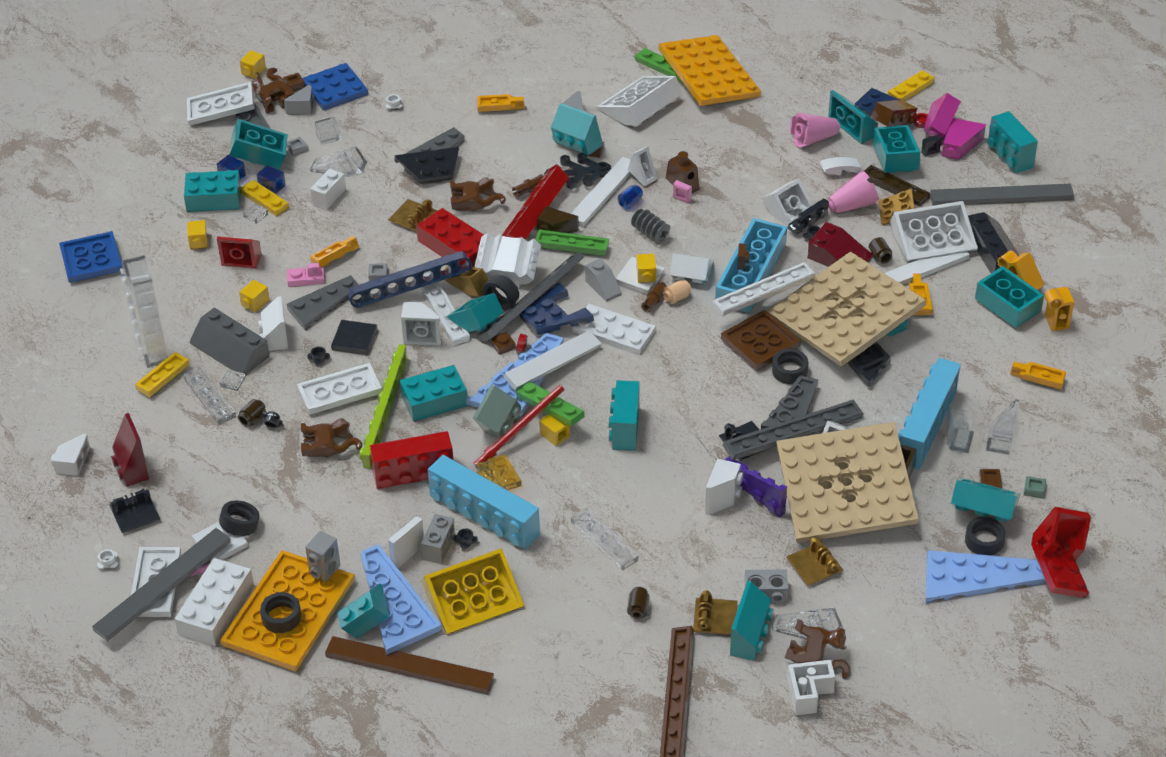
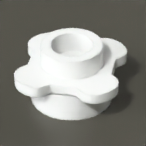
(393, 102)
(107, 559)

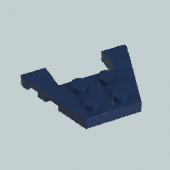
(547, 316)

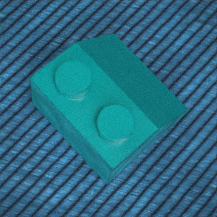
(477, 313)
(364, 612)

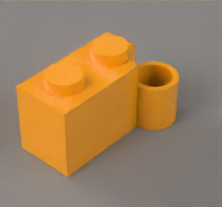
(1023, 267)
(1059, 308)

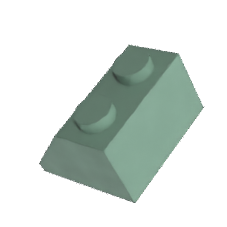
(497, 412)

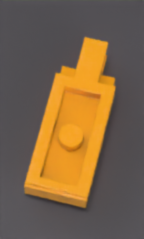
(499, 102)
(334, 251)
(922, 290)
(1039, 374)

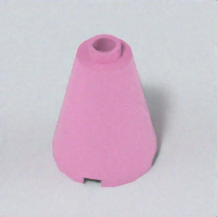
(812, 128)
(854, 195)

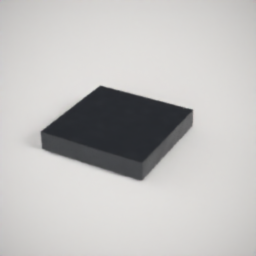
(354, 337)

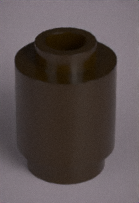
(880, 250)
(251, 412)
(638, 602)

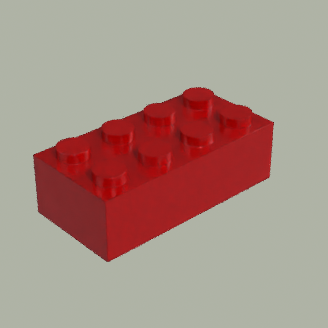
(449, 234)
(408, 458)

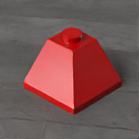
(239, 252)

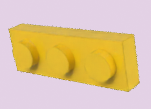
(912, 86)
(264, 198)
(162, 374)

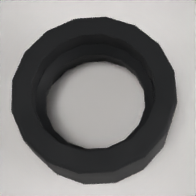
(505, 285)
(793, 356)
(241, 509)
(985, 524)
(277, 600)

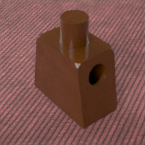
(683, 170)

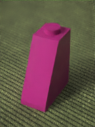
(941, 115)
(962, 137)

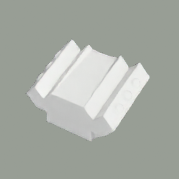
(508, 257)

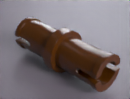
(527, 186)
(653, 297)

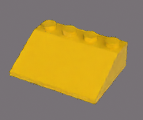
(472, 591)

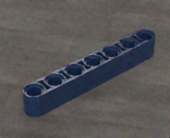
(400, 279)

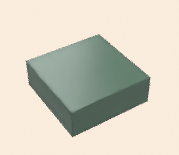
(1034, 487)

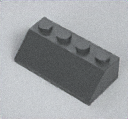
(229, 342)

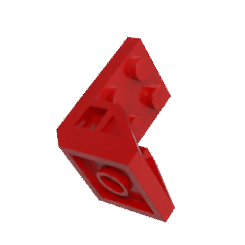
(1057, 547)

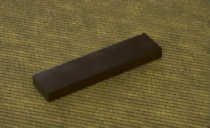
(895, 185)

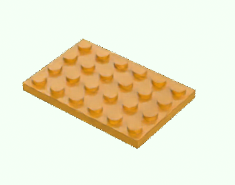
(709, 70)
(317, 604)

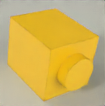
(252, 63)
(197, 234)
(646, 268)
(254, 295)
(554, 430)

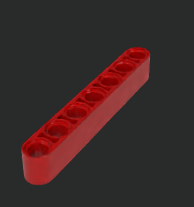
(540, 198)

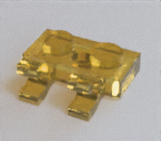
(500, 472)

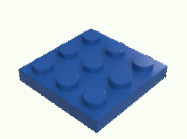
(335, 86)
(90, 256)

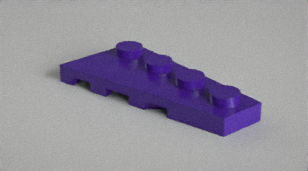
(763, 489)

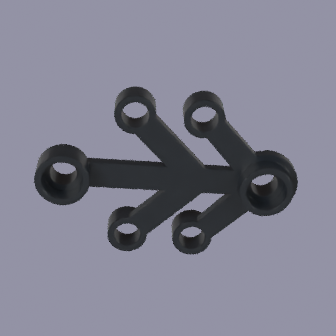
(580, 172)

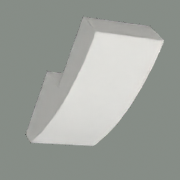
(838, 164)

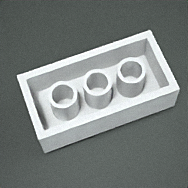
(214, 602)

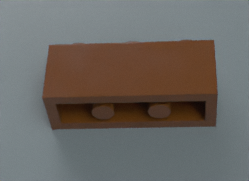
(894, 113)

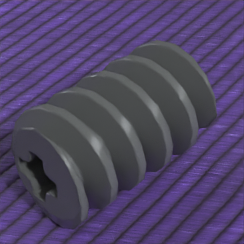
(650, 225)

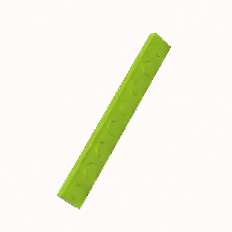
(385, 401)

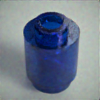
(630, 196)

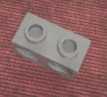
(438, 538)
(322, 556)
(771, 582)

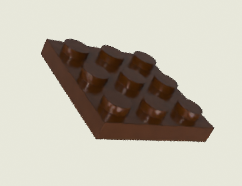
(759, 339)

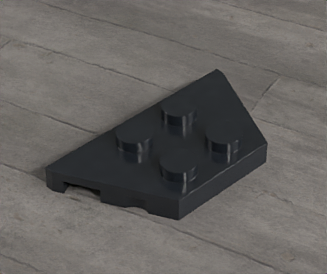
(429, 165)
(870, 363)

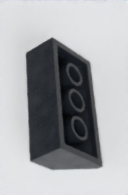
(990, 239)

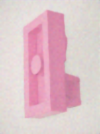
(306, 276)

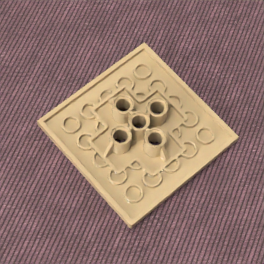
(846, 308)
(846, 482)

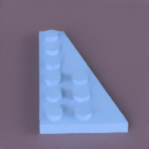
(541, 346)
(974, 574)
(408, 614)

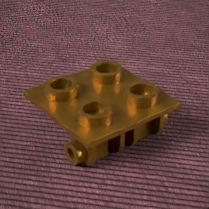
(895, 203)
(412, 213)
(814, 562)
(714, 614)

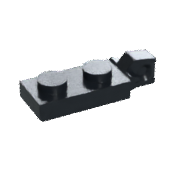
(809, 216)

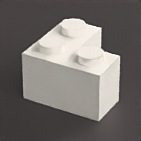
(807, 682)

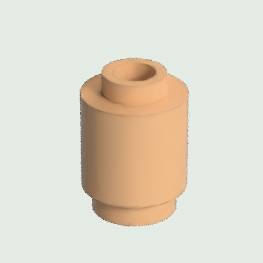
(677, 291)

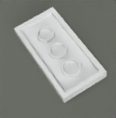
(220, 103)
(617, 329)
(339, 388)
(150, 563)

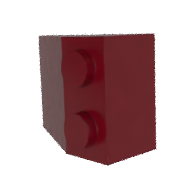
(832, 244)
(129, 454)

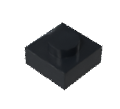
(931, 145)

